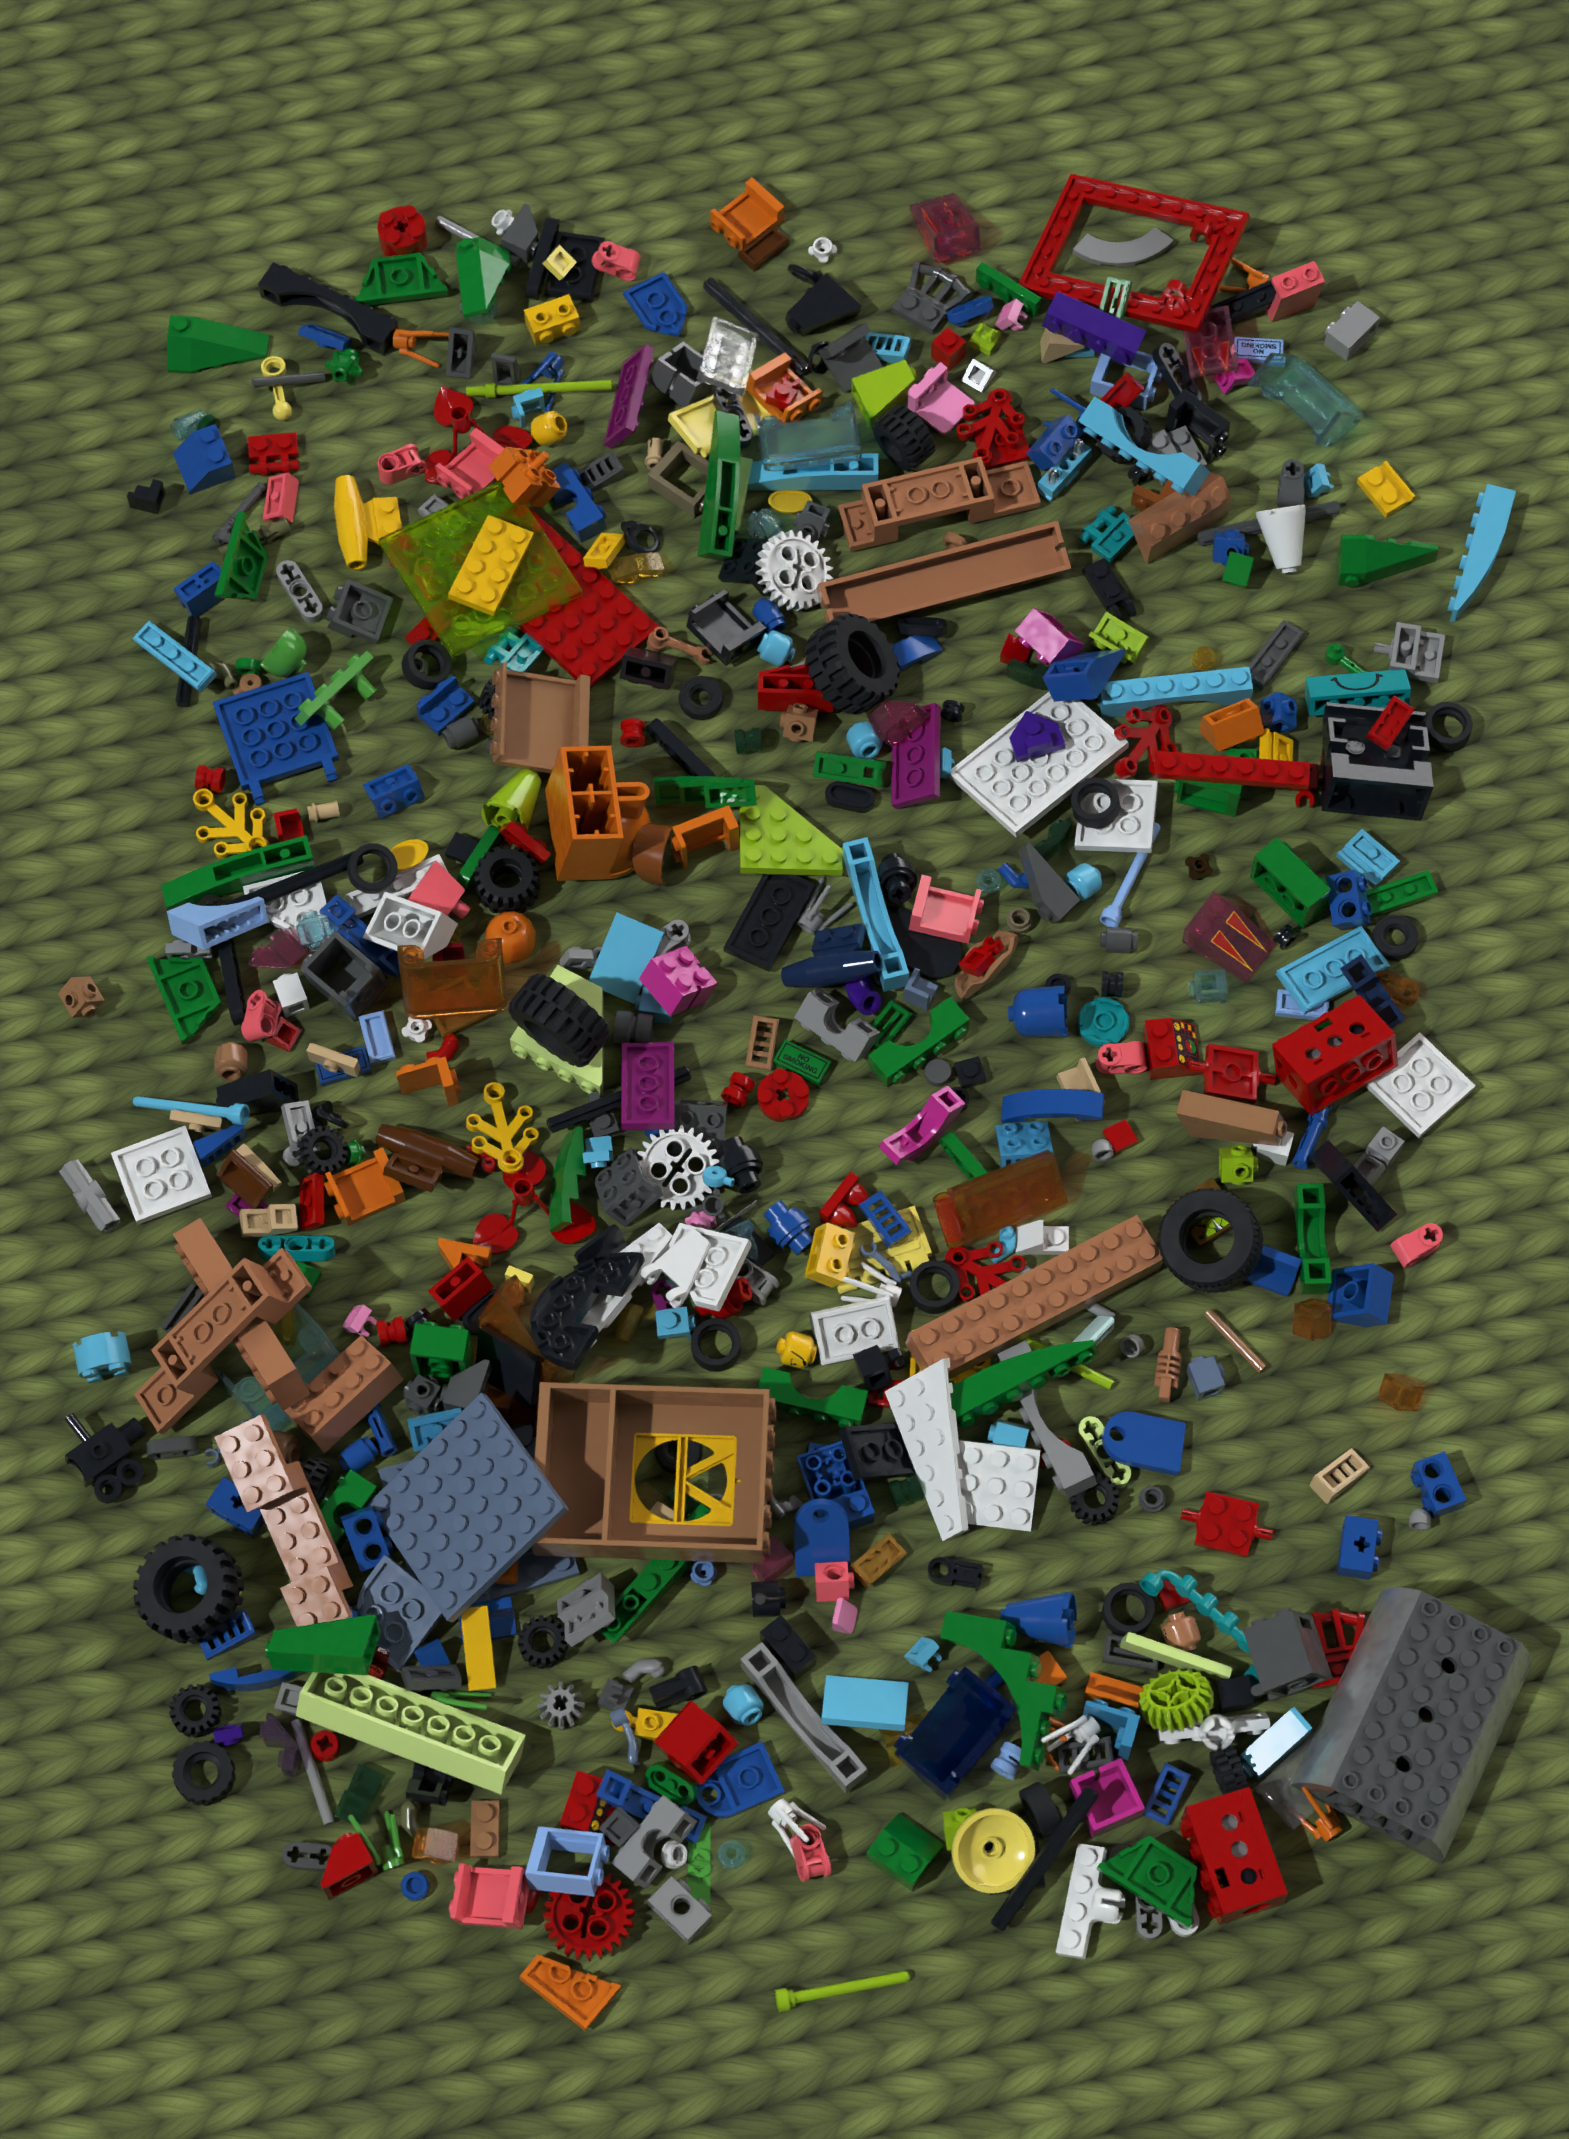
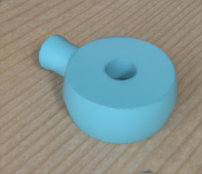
(716, 1177)

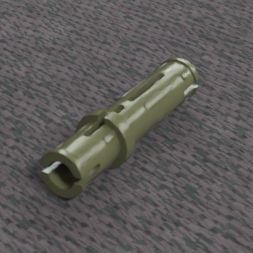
(265, 534)

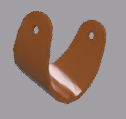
(649, 852)

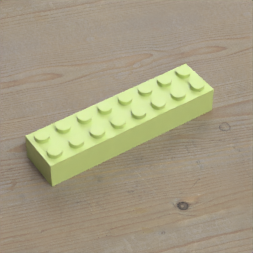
(413, 1727)

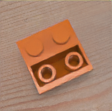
(1232, 725)

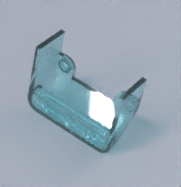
(1308, 395)
(808, 441)
(317, 1356)

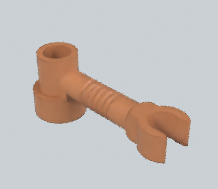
(659, 640)

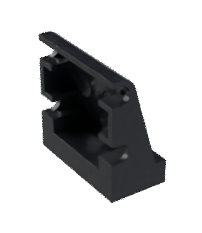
(1367, 778)

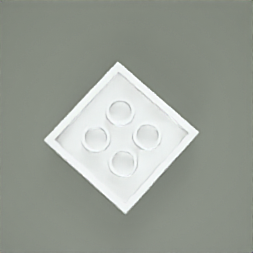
(1132, 827)
(1421, 1086)
(161, 1175)
(998, 1484)

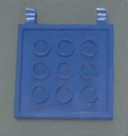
(268, 740)

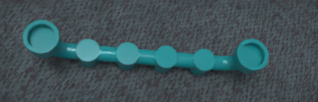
(1206, 1605)

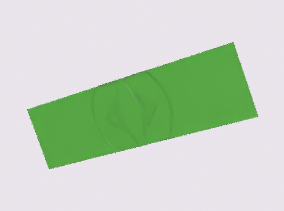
(700, 1865)

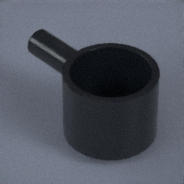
(767, 1598)

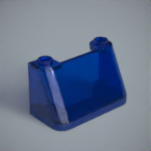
(955, 1732)

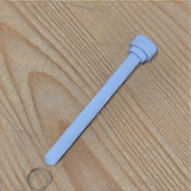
(1112, 915)

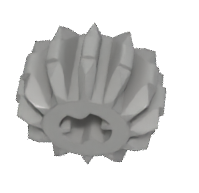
(572, 1706)

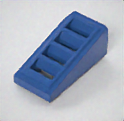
(217, 1144)
(882, 1231)
(230, 1644)
(1157, 1790)

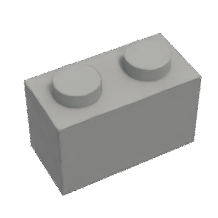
(1351, 330)

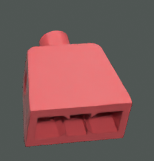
(440, 892)

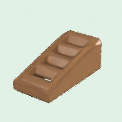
(768, 1023)

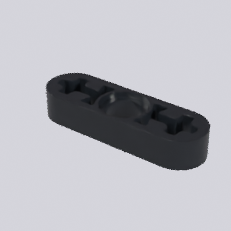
(1178, 366)
(734, 407)

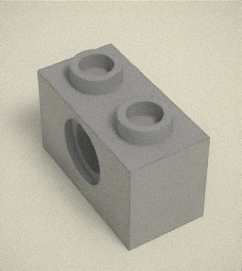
(687, 1925)

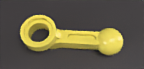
(282, 409)

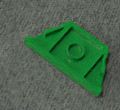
(399, 280)
(242, 564)
(186, 992)
(1156, 1877)

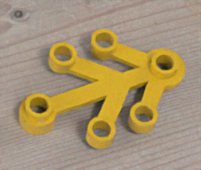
(232, 828)
(502, 1133)

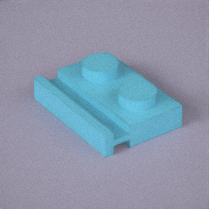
(1368, 858)

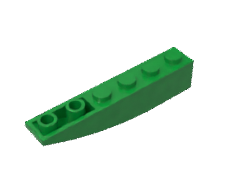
(721, 489)
(238, 871)
(1013, 1377)
(647, 1590)

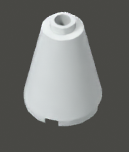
(1284, 535)

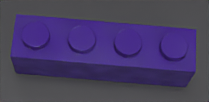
(1093, 328)

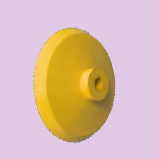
(789, 501)
(409, 853)

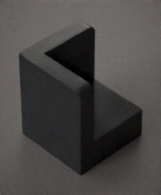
(147, 498)
(1235, 1694)

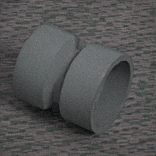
(633, 1028)

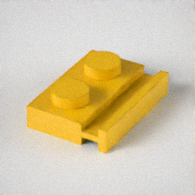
(1385, 489)
(1275, 746)

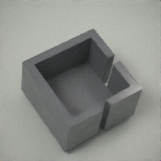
(677, 375)

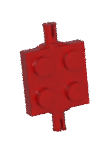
(1231, 1073)
(1226, 1524)

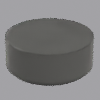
(937, 1072)

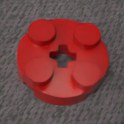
(778, 1082)

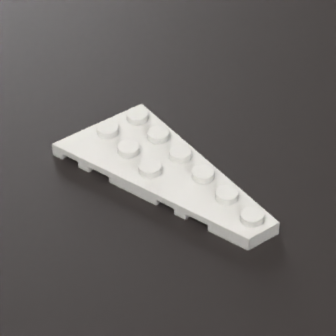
(607, 1307)

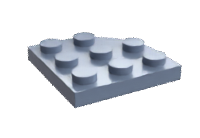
(401, 1607)

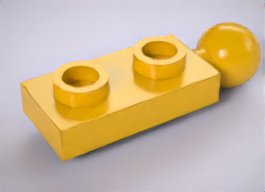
(648, 1723)

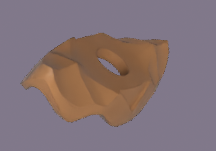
(969, 984)

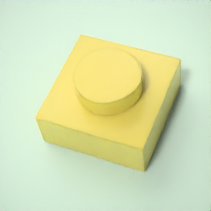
(559, 262)
(525, 1278)

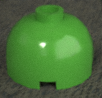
(286, 655)

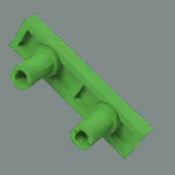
(351, 676)

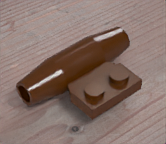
(423, 1158)

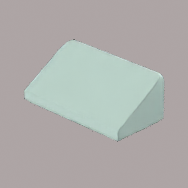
(1097, 1329)

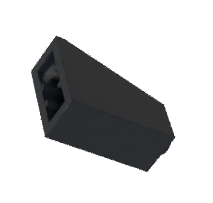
(822, 307)
(261, 1092)

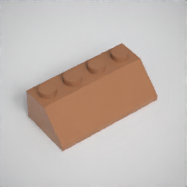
(1180, 517)

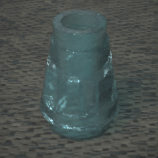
(186, 424)

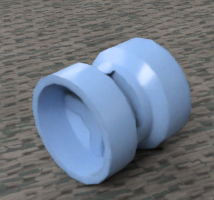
(1008, 1761)

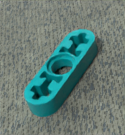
(270, 1245)

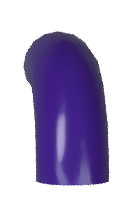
(863, 996)

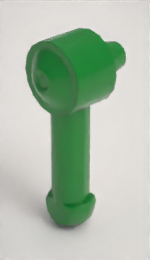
(1336, 655)

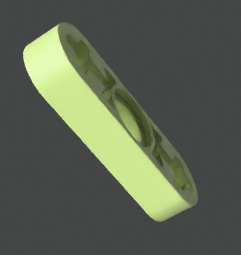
(1088, 1439)

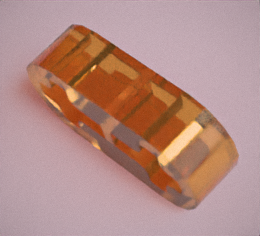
(1397, 986)

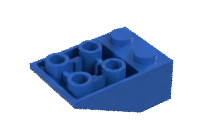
(1081, 675)
(829, 1477)

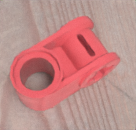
(619, 261)
(402, 464)
(260, 1017)
(1124, 1058)
(1413, 1246)
(810, 1859)

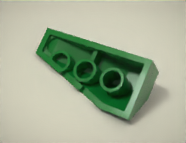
(204, 343)

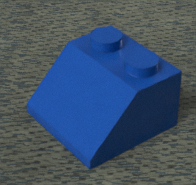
(204, 460)
(1361, 1295)

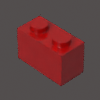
(460, 1289)

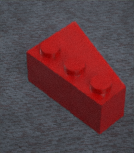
(789, 686)

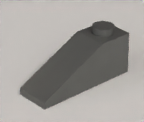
(1047, 888)

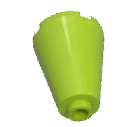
(514, 800)

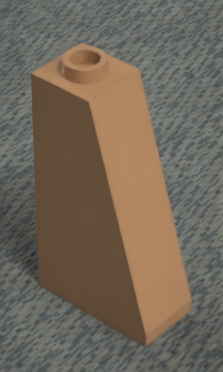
(1229, 1120)

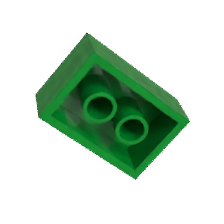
(1290, 882)
(440, 1350)

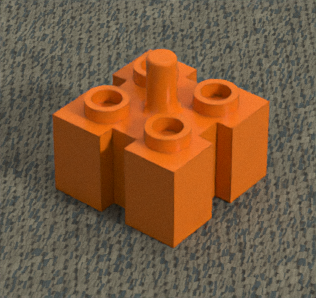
(525, 476)

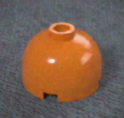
(516, 933)

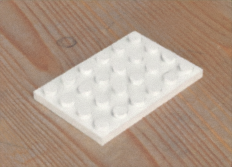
(1028, 789)

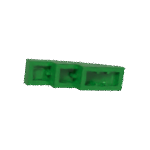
(705, 790)
(567, 1172)

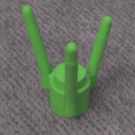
(448, 1698)
(391, 1854)

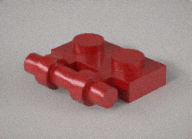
(270, 448)
(517, 835)

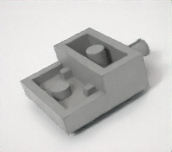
(1415, 651)
(587, 1609)

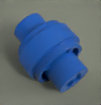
(789, 1227)

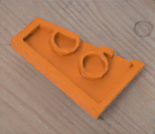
(571, 1992)

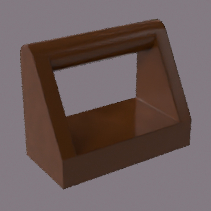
(245, 1180)

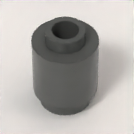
(461, 732)
(1119, 940)

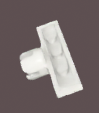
(1219, 1730)
(1087, 1903)

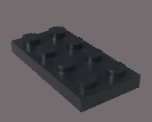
(769, 919)

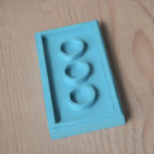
(1318, 975)

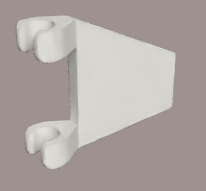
(680, 1264)

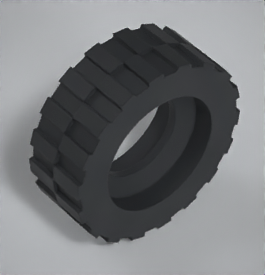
(1141, 437)
(184, 1764)

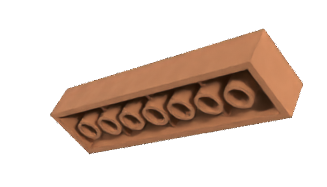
(257, 1340)

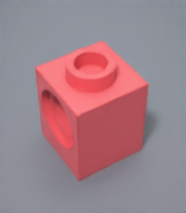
(833, 1581)

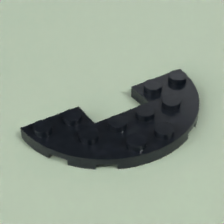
(567, 1299)

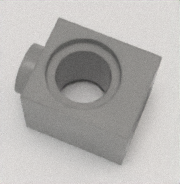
(1385, 1147)

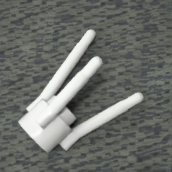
(889, 1289)
(1082, 1730)
(784, 1816)

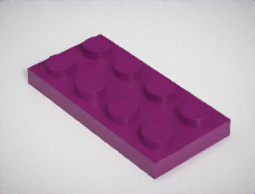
(628, 396)
(917, 763)
(648, 1086)

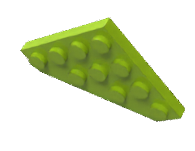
(783, 841)

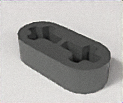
(172, 1448)
(308, 1849)

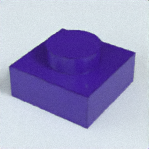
(228, 1734)

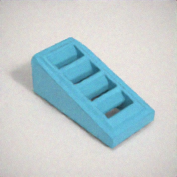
(894, 341)

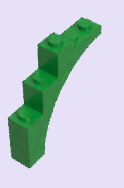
(1019, 1670)

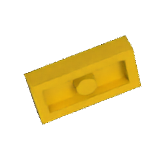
(604, 550)

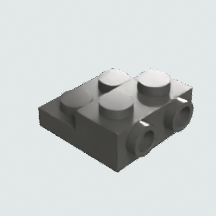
(358, 611)

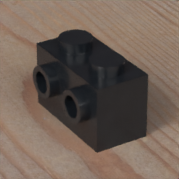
(648, 668)
(788, 1648)

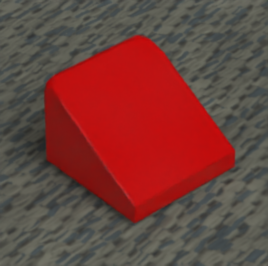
(1014, 649)
(285, 1035)
(1170, 1598)

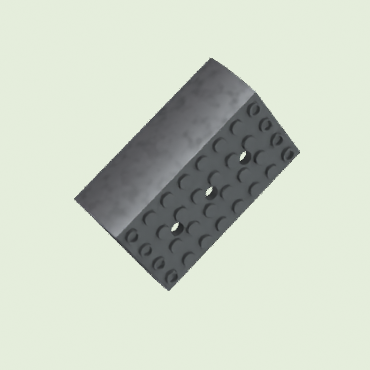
(1378, 1720)

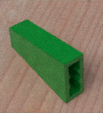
(326, 1647)

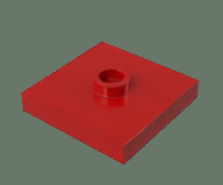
(1001, 454)

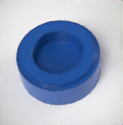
(415, 1886)

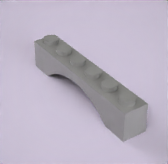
(1069, 1464)
(804, 1721)

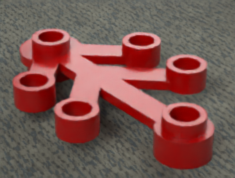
(991, 423)
(1159, 719)
(986, 1274)

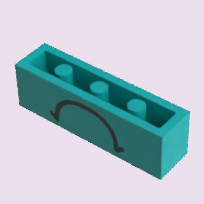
(1361, 689)

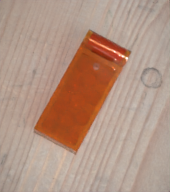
(999, 1198)

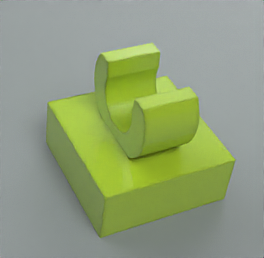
(985, 339)

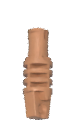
(1168, 1365)

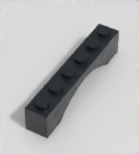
(288, 288)

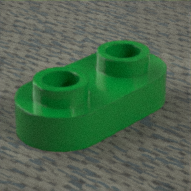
(672, 1784)

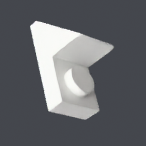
(1041, 1240)

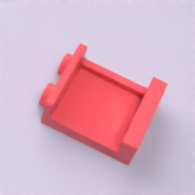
(1295, 291)
(470, 469)
(945, 912)
(489, 1897)

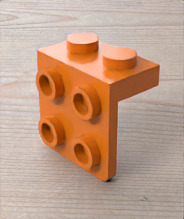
(428, 1074)

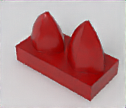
(836, 1210)

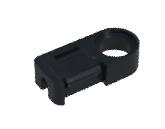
(959, 1572)

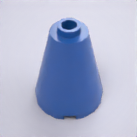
(1044, 1618)

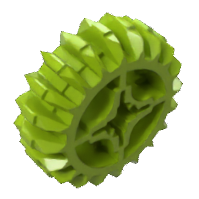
(1176, 1700)

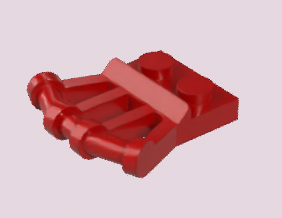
(1339, 1656)

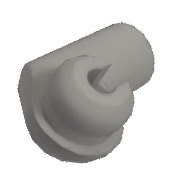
(643, 1666)

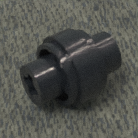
(897, 878)
(742, 1164)

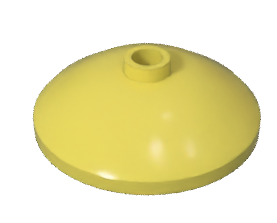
(1007, 1859)

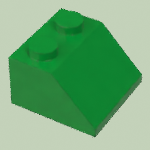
(904, 1851)

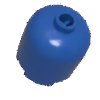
(1040, 1012)

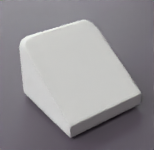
(978, 375)

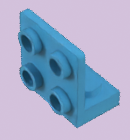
(1022, 1141)
(427, 1427)
(1119, 1719)

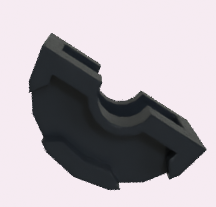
(428, 1785)

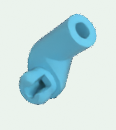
(1008, 1241)
(200, 1578)

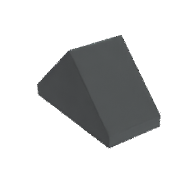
(461, 352)

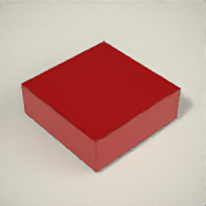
(1120, 1136)

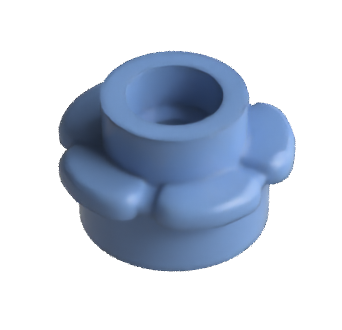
(698, 1567)

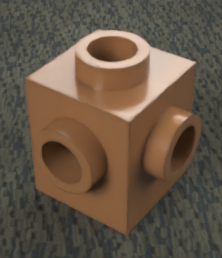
(799, 722)
(81, 997)

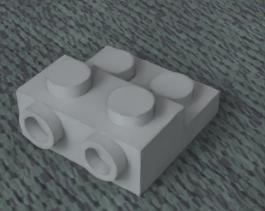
(1175, 442)

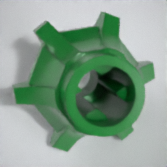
(345, 366)

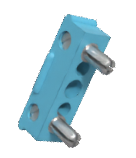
(1064, 471)

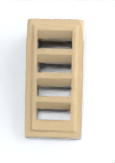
(1324, 1484)

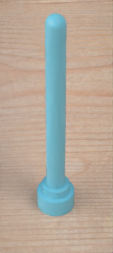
(235, 1113)

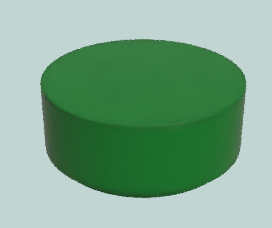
(247, 665)

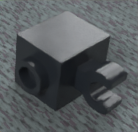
(876, 1368)

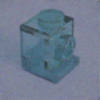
(1213, 980)

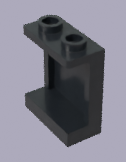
(1200, 421)
(723, 628)

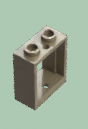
(665, 468)

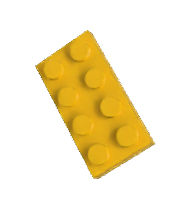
(490, 565)

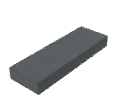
(1274, 653)

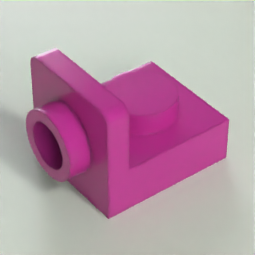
(1238, 377)

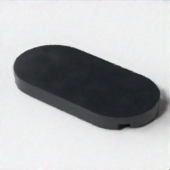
(931, 954)

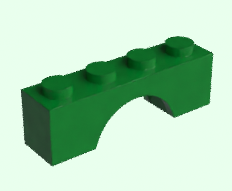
(894, 1061)
(1309, 1218)
(844, 1407)

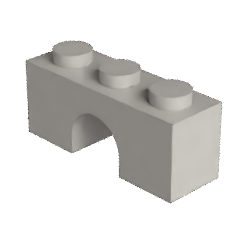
(818, 1016)
(637, 1855)

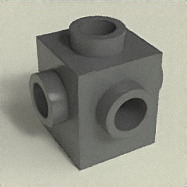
(812, 521)
(425, 1403)

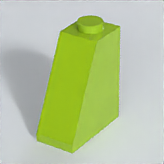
(882, 389)

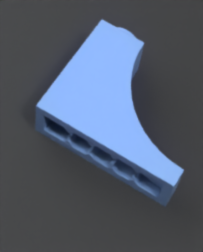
(214, 924)

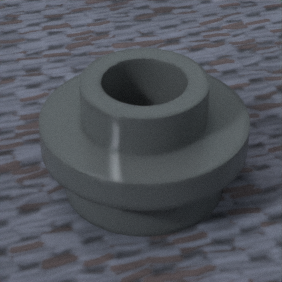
(1155, 1492)

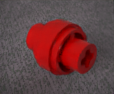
(733, 1303)

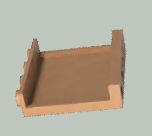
(537, 718)

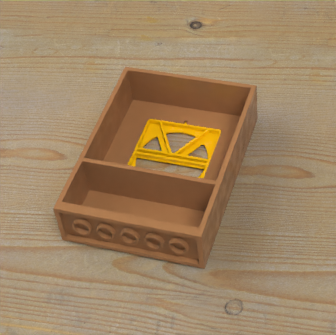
(598, 1435)

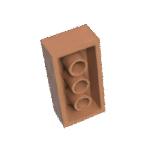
(344, 1393)

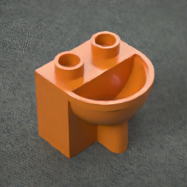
(593, 815)

